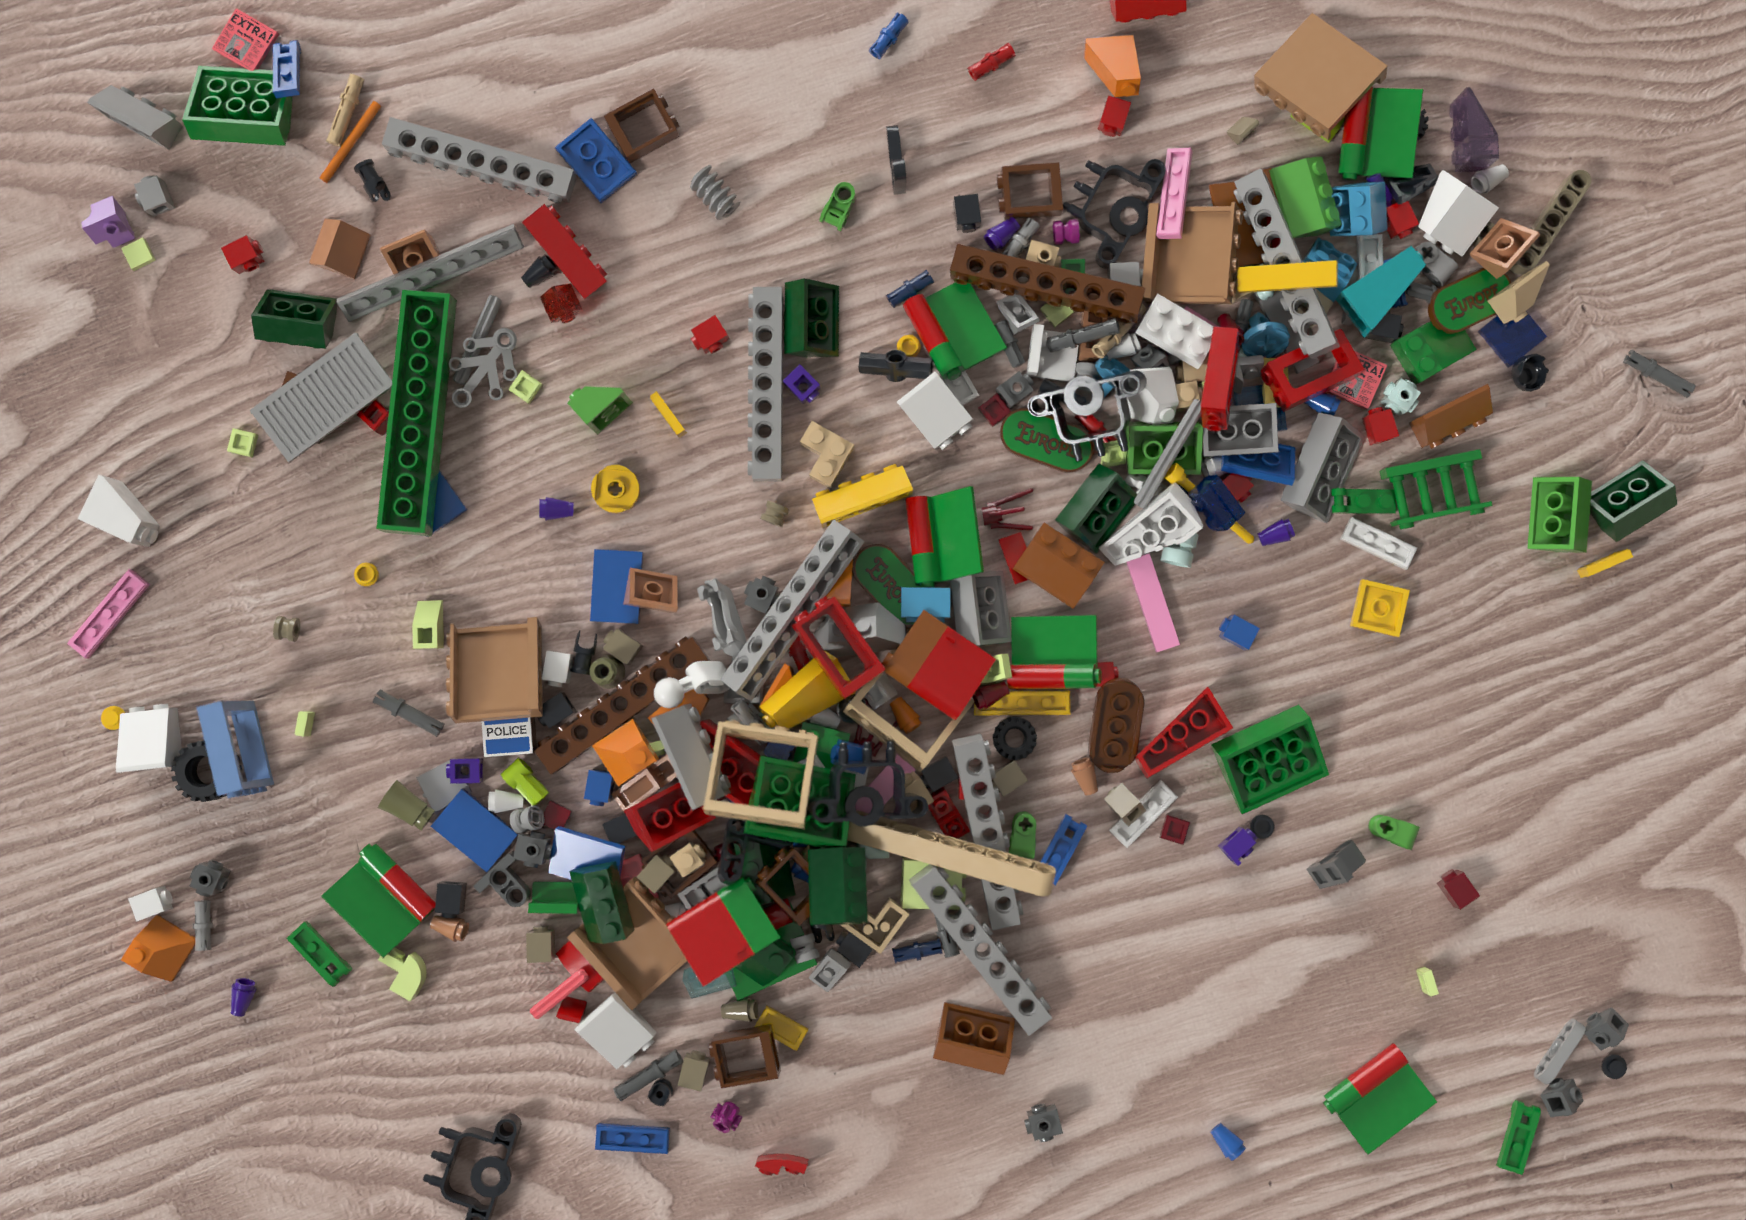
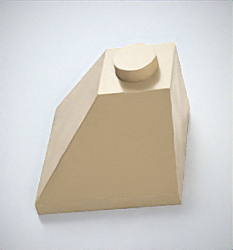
(1519, 295)

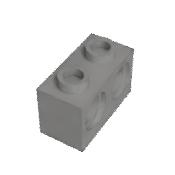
(701, 889)

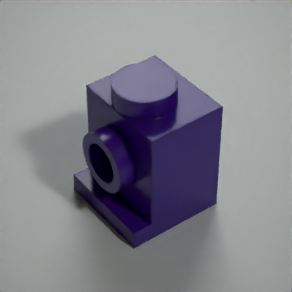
(798, 377)
(475, 774)
(1238, 844)

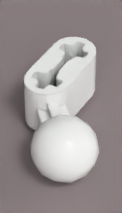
(701, 676)

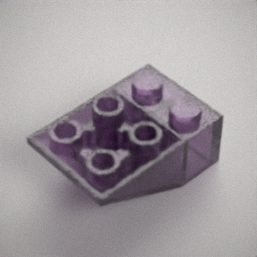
(1473, 134)

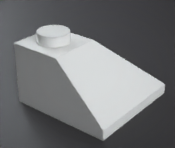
(1158, 399)

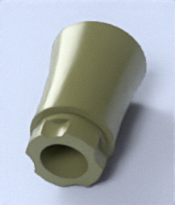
(616, 671)
(406, 806)

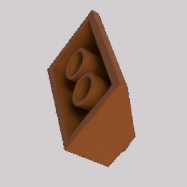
(1453, 417)
(1058, 565)
(974, 1038)

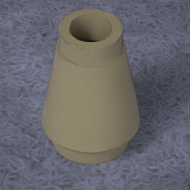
(740, 1010)

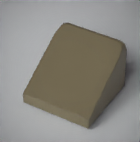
(1242, 129)

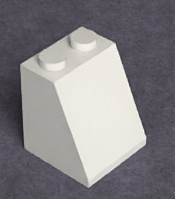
(1455, 215)
(936, 411)
(119, 512)
(148, 738)
(616, 1031)

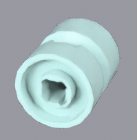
(1180, 553)

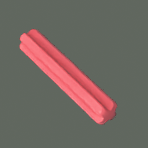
(559, 993)

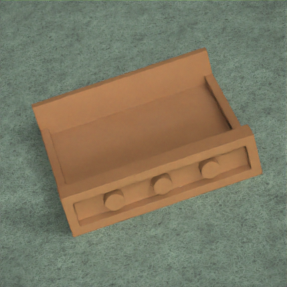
(1318, 75)
(1199, 264)
(495, 672)
(642, 960)

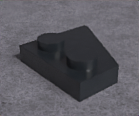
(1406, 188)

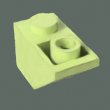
(428, 625)

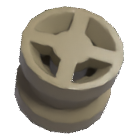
(774, 514)
(286, 628)

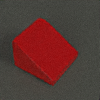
(572, 1009)

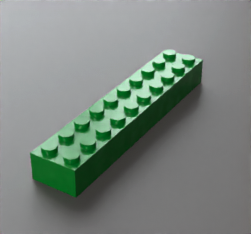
(416, 413)

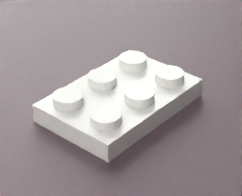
(1176, 331)

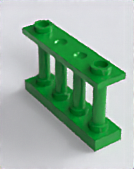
(1442, 466)

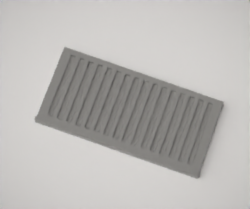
(322, 397)

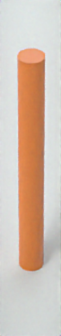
(350, 141)

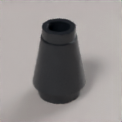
(539, 271)

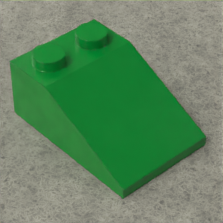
(1430, 351)
(826, 740)

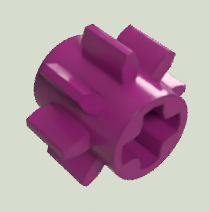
(726, 1117)

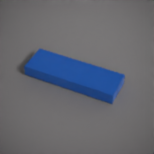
(632, 1138)

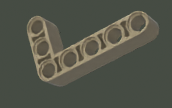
(1553, 211)

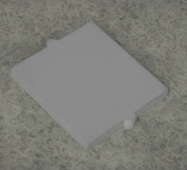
(438, 787)

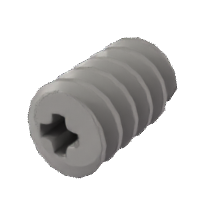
(713, 193)

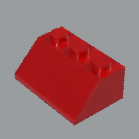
(1128, 10)
(665, 817)

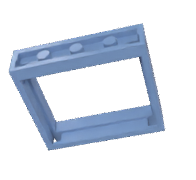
(222, 749)

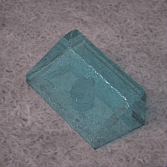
(696, 989)

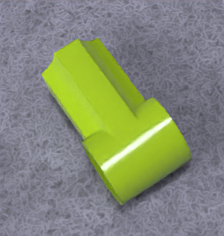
(521, 777)

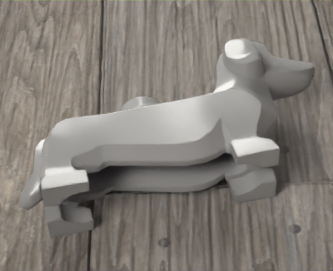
(724, 618)

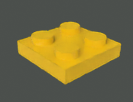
(1379, 608)

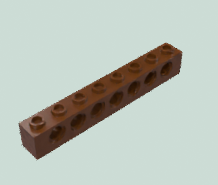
(1038, 273)
(548, 750)

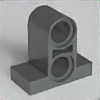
(1337, 866)
(513, 882)

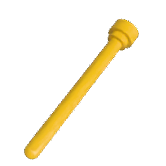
(1177, 475)

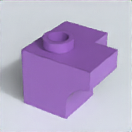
(108, 223)

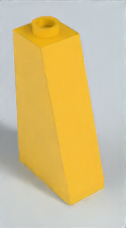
(802, 696)

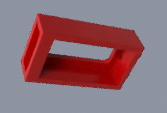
(1220, 378)
(1289, 397)
(871, 663)

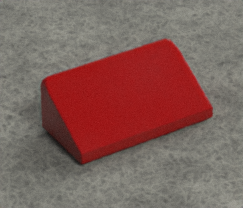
(1013, 548)

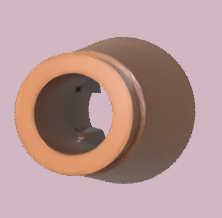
(1085, 775)
(452, 928)

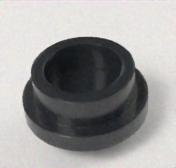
(1262, 826)
(1614, 1066)

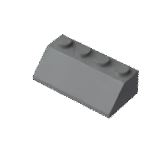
(1323, 466)
(689, 753)

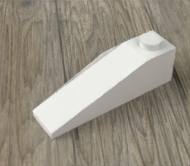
(1164, 522)

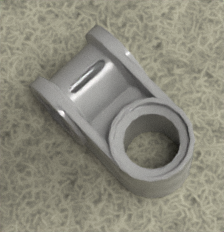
(1438, 265)

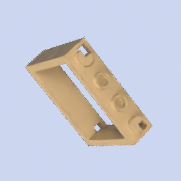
(758, 732)
(885, 732)

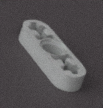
(1559, 1051)

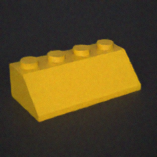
(862, 496)

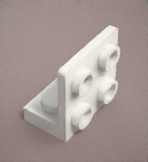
(1054, 366)

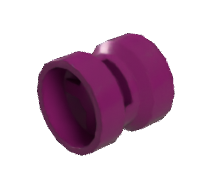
(1066, 232)

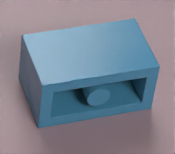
(933, 600)

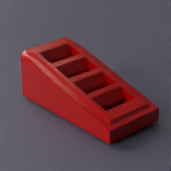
(380, 419)

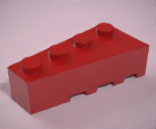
(564, 251)
(1192, 729)

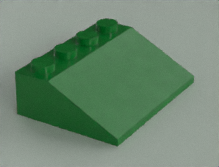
(236, 107)
(1271, 759)
(780, 786)

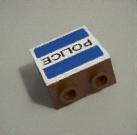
(509, 737)

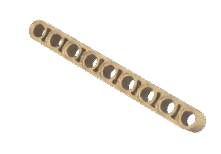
(955, 855)

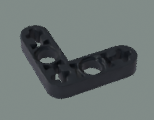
(897, 164)
(740, 838)

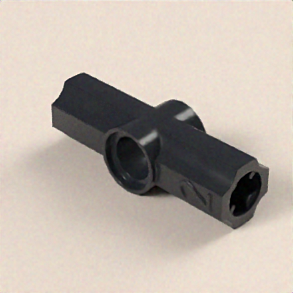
(895, 365)

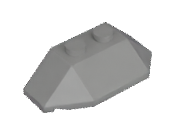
(872, 620)

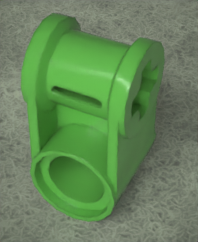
(837, 210)
(1396, 831)
(1022, 840)

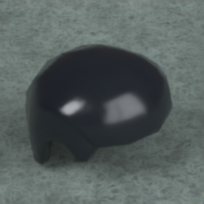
(1529, 372)

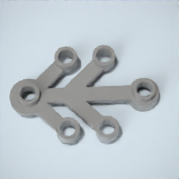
(486, 364)

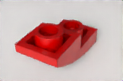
(947, 815)
(574, 960)
(771, 1163)

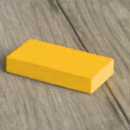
(667, 414)
(1604, 563)
(784, 1028)

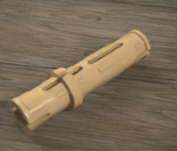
(348, 101)
(1104, 345)

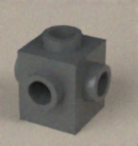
(1150, 358)
(752, 592)
(525, 852)
(216, 875)
(1606, 1028)
(1562, 1097)
(1051, 1125)

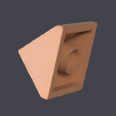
(1503, 246)
(340, 248)
(410, 251)
(651, 591)

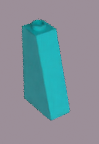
(1377, 292)

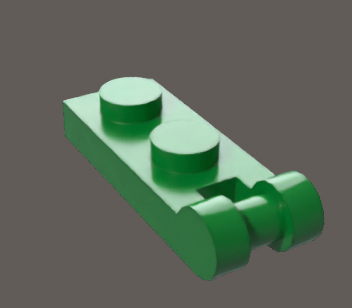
(1364, 501)
(319, 953)
(1518, 1137)

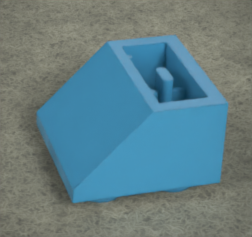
(1360, 209)
(1324, 251)

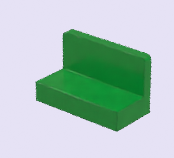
(553, 898)

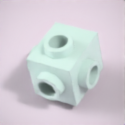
(1394, 401)

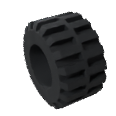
(187, 775)

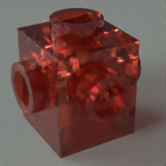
(561, 303)

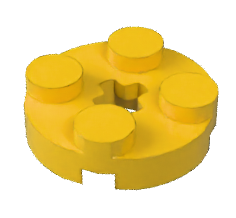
(607, 478)

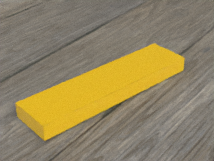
(1287, 276)
(1029, 704)

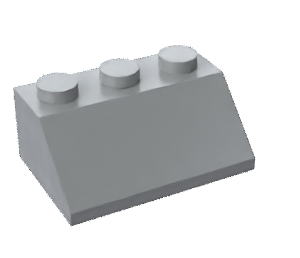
(137, 115)
(1249, 431)
(981, 608)

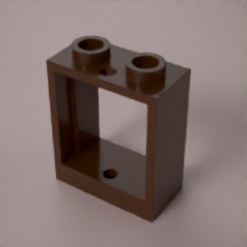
(632, 107)
(1056, 203)
(667, 888)
(802, 911)
(769, 1050)

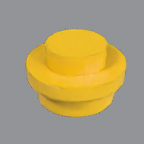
(909, 345)
(366, 574)
(111, 717)

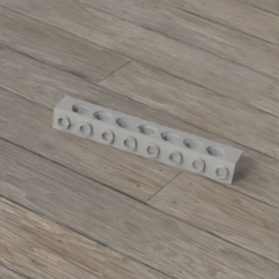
(400, 131)
(1258, 184)
(773, 299)
(805, 588)
(968, 748)
(1029, 1017)

